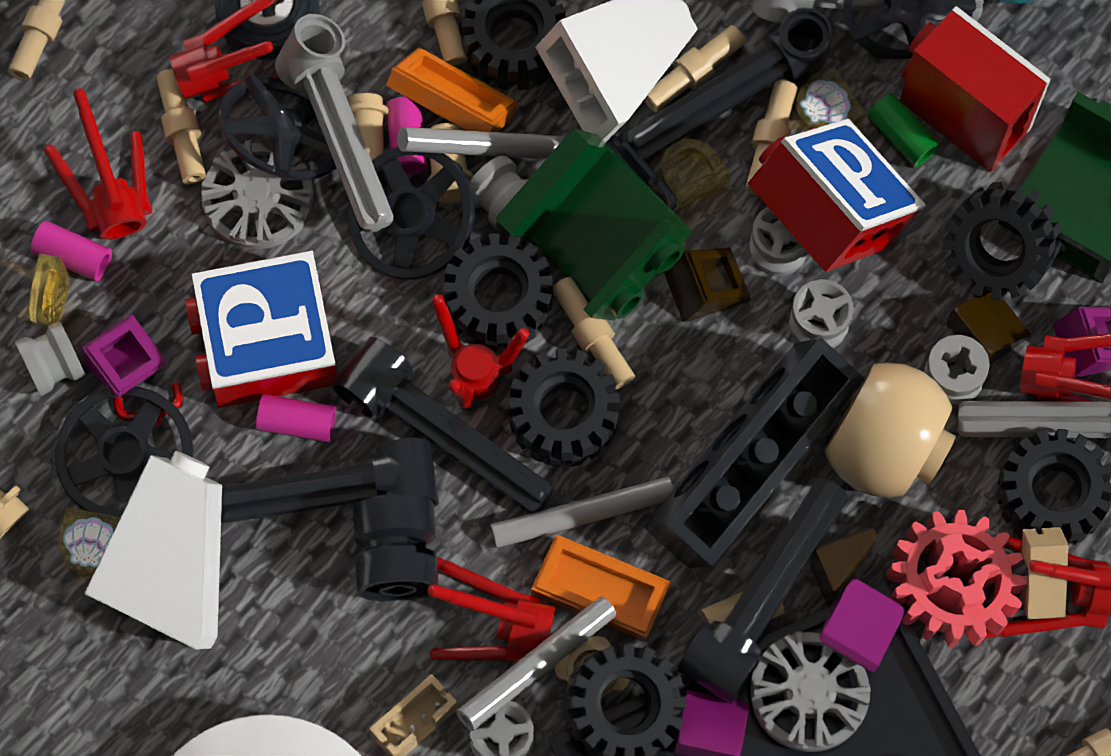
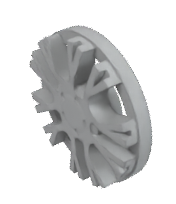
(256, 198)
(808, 694)

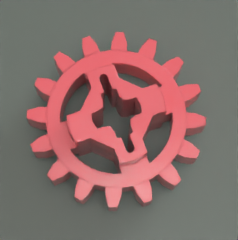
(945, 602)

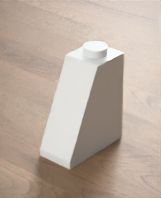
(614, 57)
(167, 552)

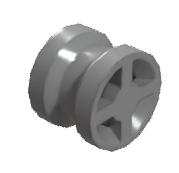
(495, 187)
(769, 256)
(826, 303)
(50, 358)
(952, 379)
(501, 728)

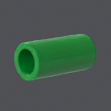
(903, 130)

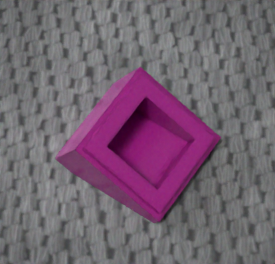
(1085, 322)
(122, 357)
(861, 624)
(711, 726)

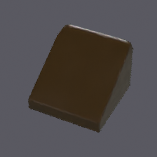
(706, 283)
(990, 324)
(839, 561)

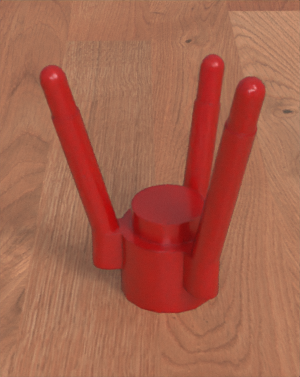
(203, 68)
(115, 206)
(474, 366)
(1051, 373)
(1089, 589)
(522, 622)

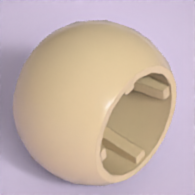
(891, 432)

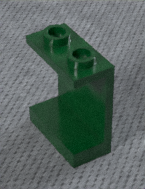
(1077, 184)
(597, 223)

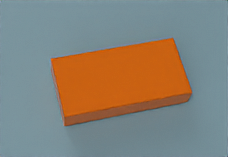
(451, 93)
(579, 575)

